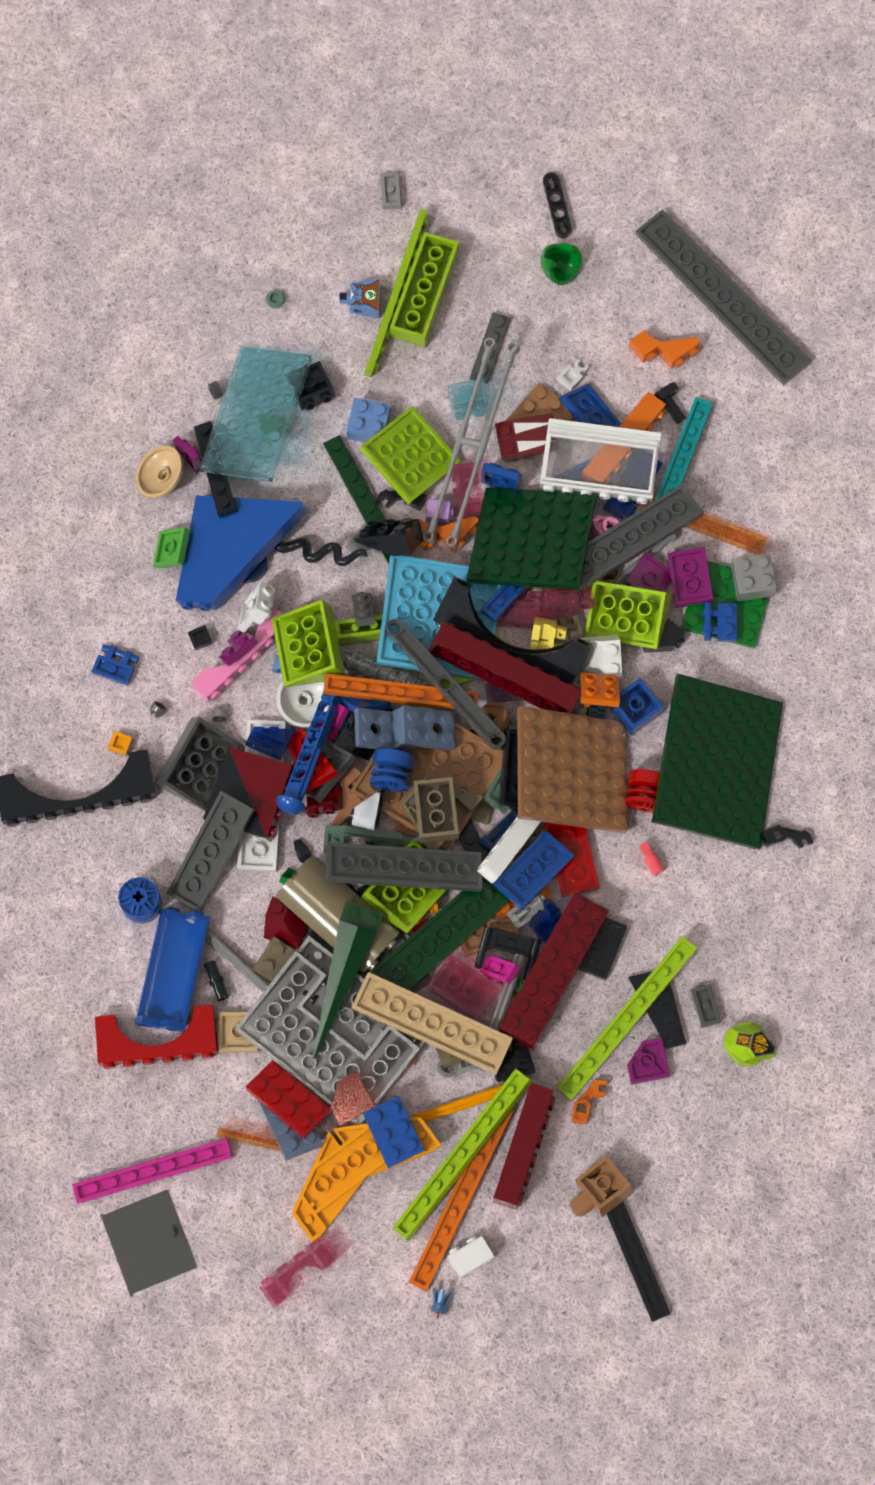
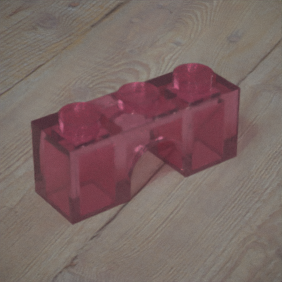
(461, 477)

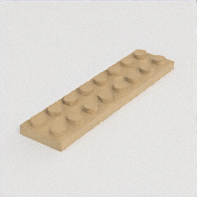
(432, 1023)

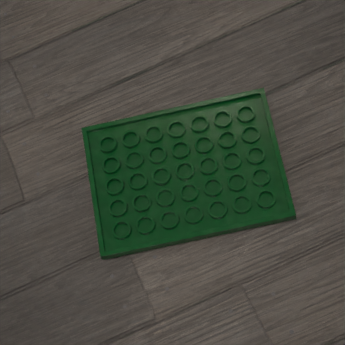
(717, 762)

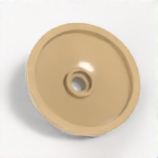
(159, 472)

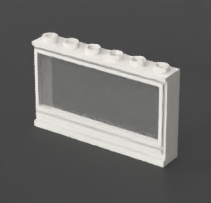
(600, 460)

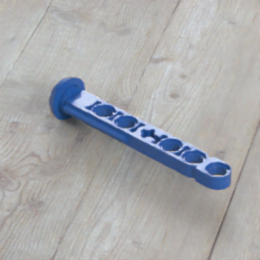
(291, 801)

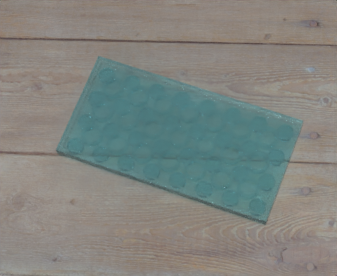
(256, 413)

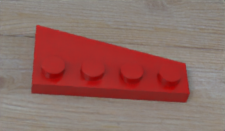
(323, 770)

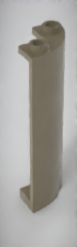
(322, 905)

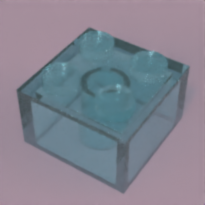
(459, 398)

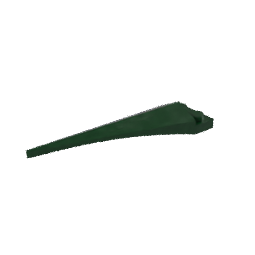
(353, 939)

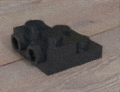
(316, 388)

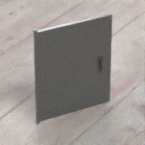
(147, 1242)

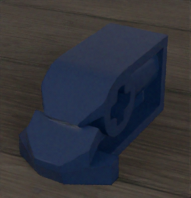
(491, 838)

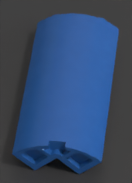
(172, 970)

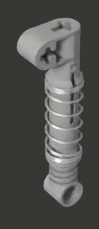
(356, 661)

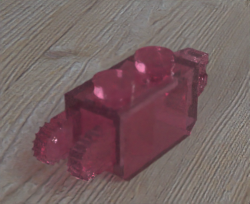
(559, 602)

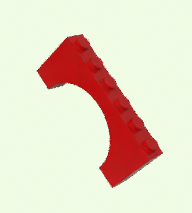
(196, 1040)

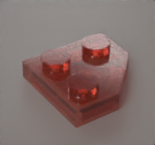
(350, 1099)

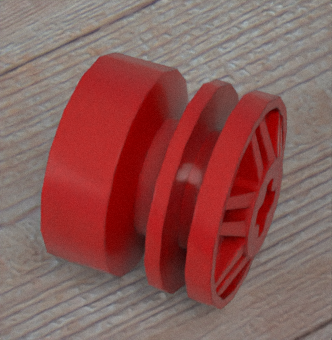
(644, 790)

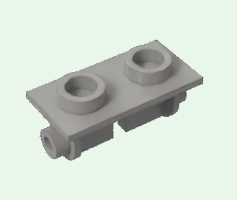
(520, 917)

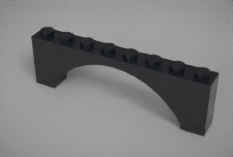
(559, 660)
(130, 785)

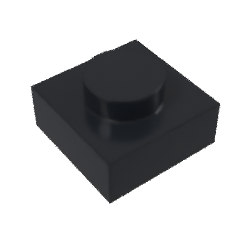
(200, 637)

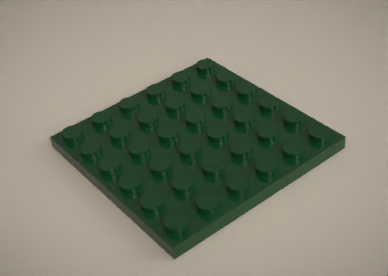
(532, 538)

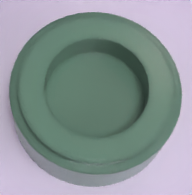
(275, 299)

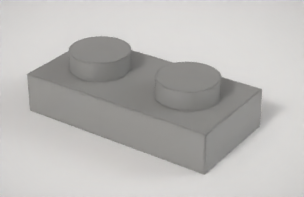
(390, 190)

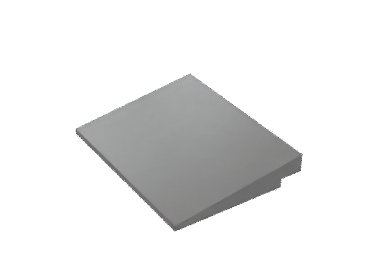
(287, 1025)

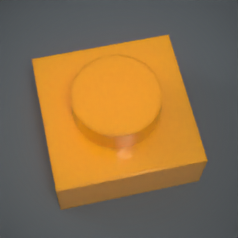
(120, 743)

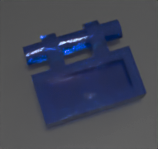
(544, 921)

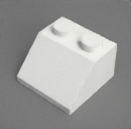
(603, 656)

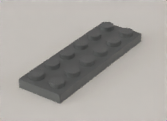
(210, 851)

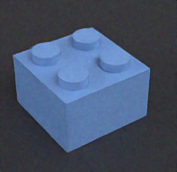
(367, 419)

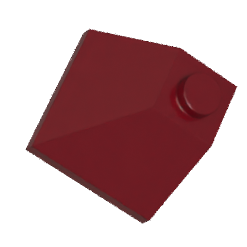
(284, 924)

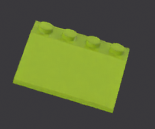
(629, 612)
(307, 644)
(402, 904)

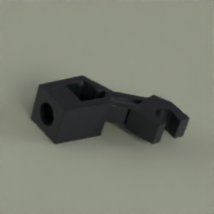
(392, 497)
(795, 835)

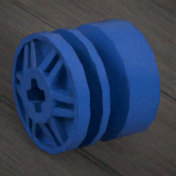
(392, 770)
(149, 904)

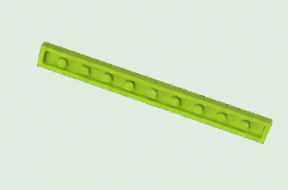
(399, 285)
(627, 1018)
(462, 1155)

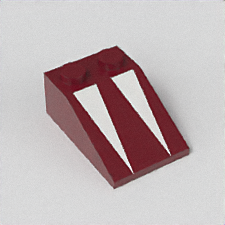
(522, 437)

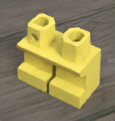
(545, 632)

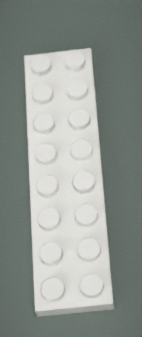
(254, 851)

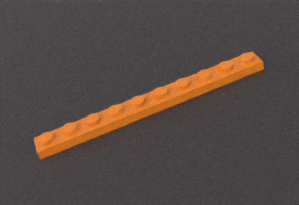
(455, 1210)

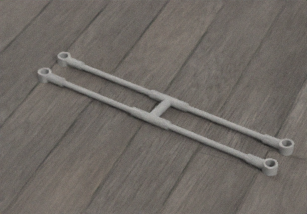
(462, 440)

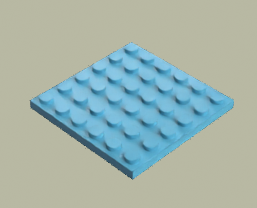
(413, 596)

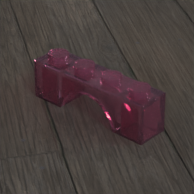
(318, 1256)

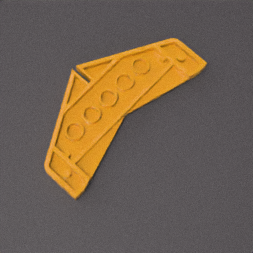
(342, 1170)

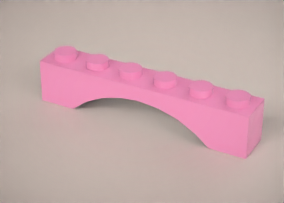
(213, 680)

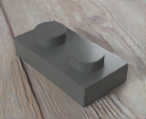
(705, 1006)

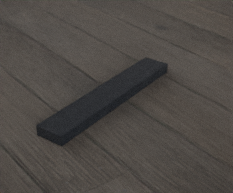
(638, 1263)

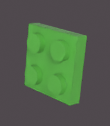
(171, 547)

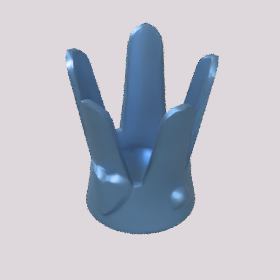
(439, 1303)

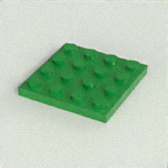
(748, 612)

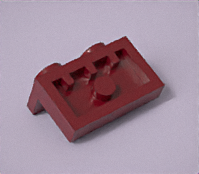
(330, 804)

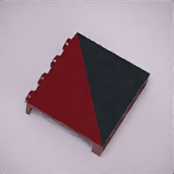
(255, 783)

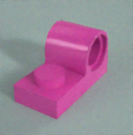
(499, 970)

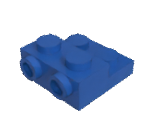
(499, 477)

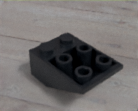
(392, 536)

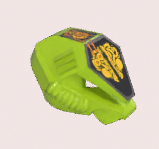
(748, 1044)

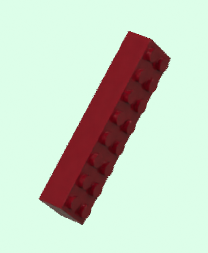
(503, 670)
(553, 971)

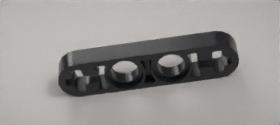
(557, 205)

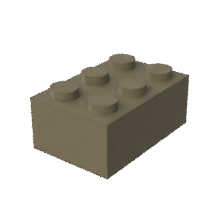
(436, 810)

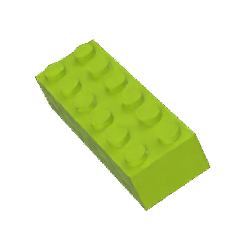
(424, 289)

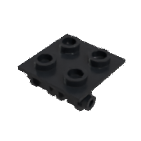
(517, 1059)

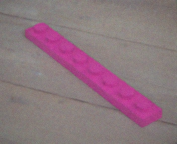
(152, 1171)

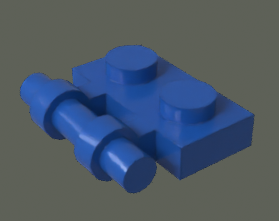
(726, 622)
(112, 669)

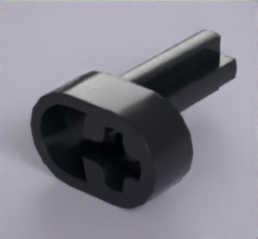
(665, 395)

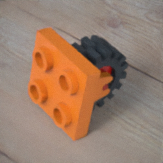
(599, 693)

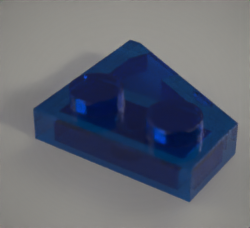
(271, 740)

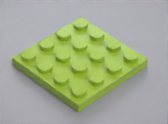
(409, 454)

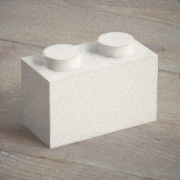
(470, 1257)

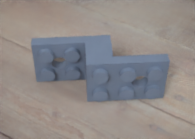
(404, 729)

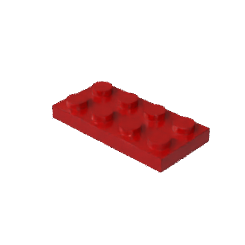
(580, 872)
(288, 1099)

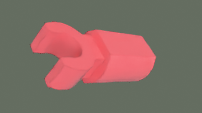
(651, 860)

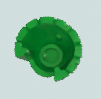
(561, 262)

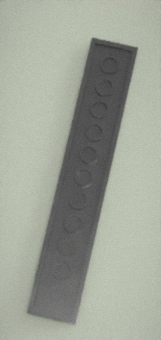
(723, 297)

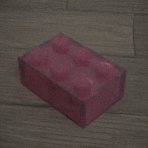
(463, 988)

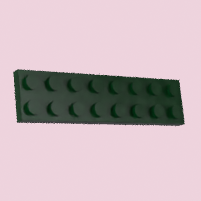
(441, 936)

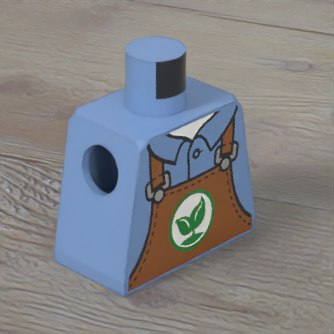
(363, 298)

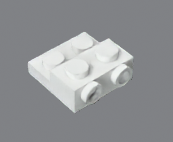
(256, 606)

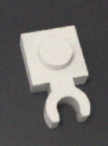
(572, 375)

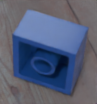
(637, 707)

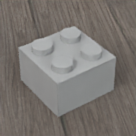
(753, 577)

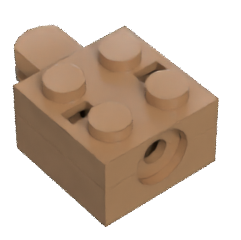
(600, 1188)

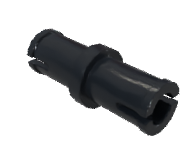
(216, 981)

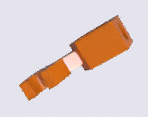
(591, 1092)

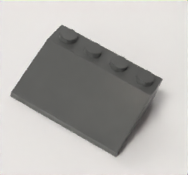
(196, 762)

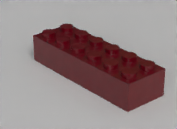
(523, 1145)

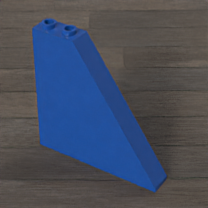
(230, 547)

